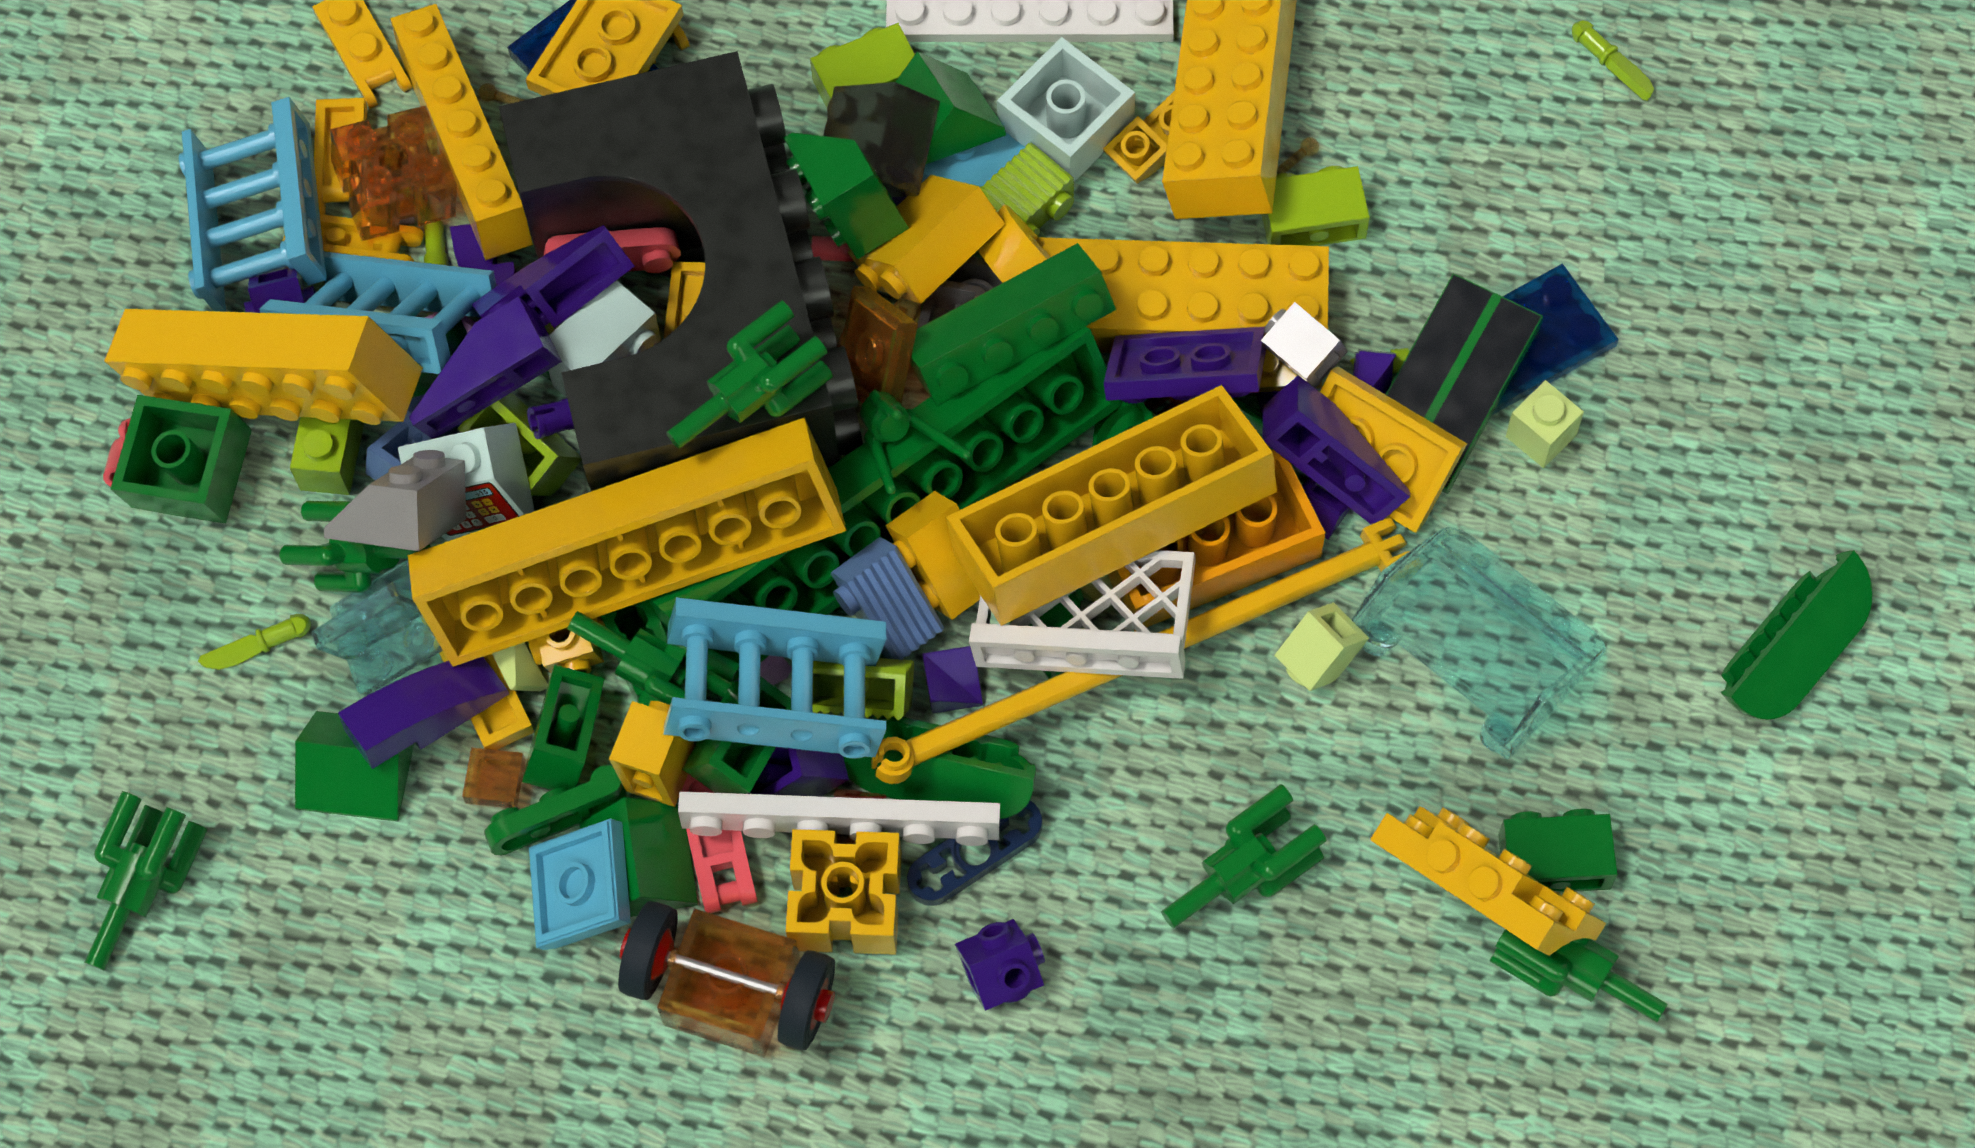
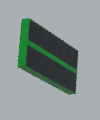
(1464, 361)

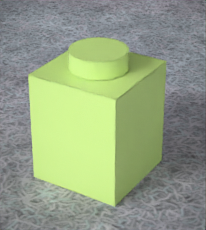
(1544, 424)
(1321, 647)

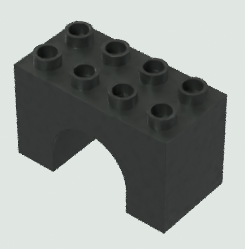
(711, 164)

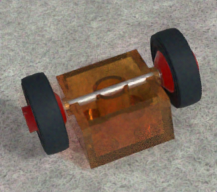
(727, 979)

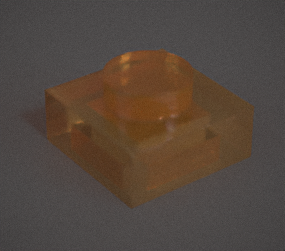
(493, 778)

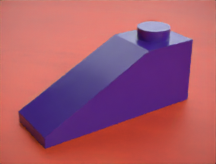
(490, 363)
(1331, 451)

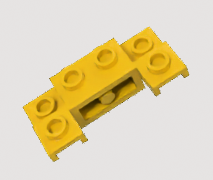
(1495, 885)

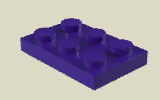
(1185, 364)

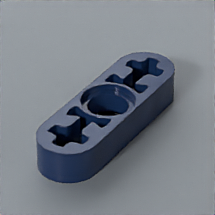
(950, 885)

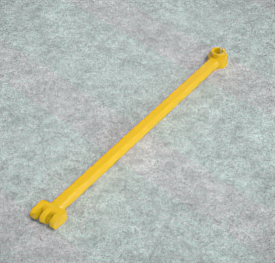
(1199, 628)

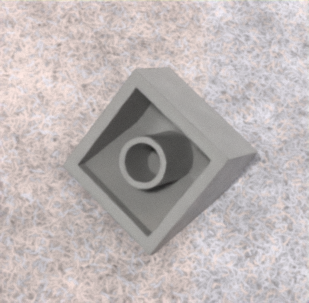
(406, 505)

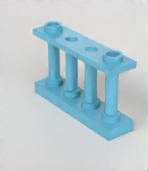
(295, 212)
(401, 285)
(777, 633)

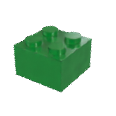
(181, 458)

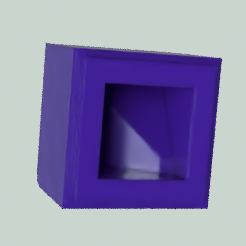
(1374, 368)
(952, 679)

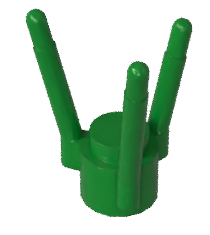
(889, 422)

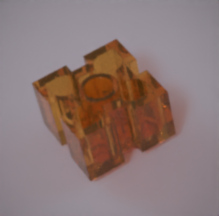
(393, 173)

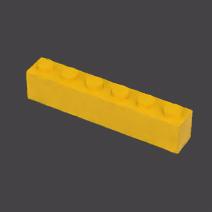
(462, 132)

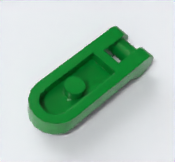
(554, 812)

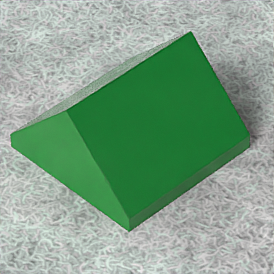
(963, 112)
(338, 779)
(655, 853)

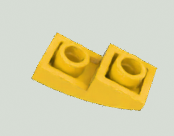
(1143, 143)
(1012, 247)

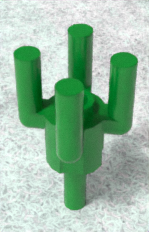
(755, 376)
(352, 558)
(653, 663)
(1250, 858)
(139, 868)
(1578, 966)

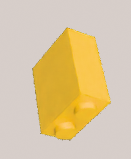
(944, 231)

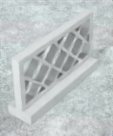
(1094, 649)

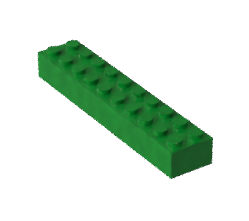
(1004, 423)

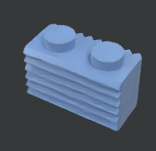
(883, 588)

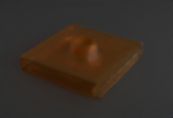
(877, 343)

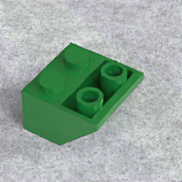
(845, 190)

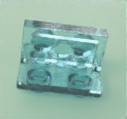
(378, 631)

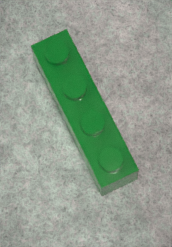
(1009, 323)

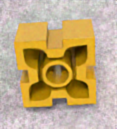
(824, 867)

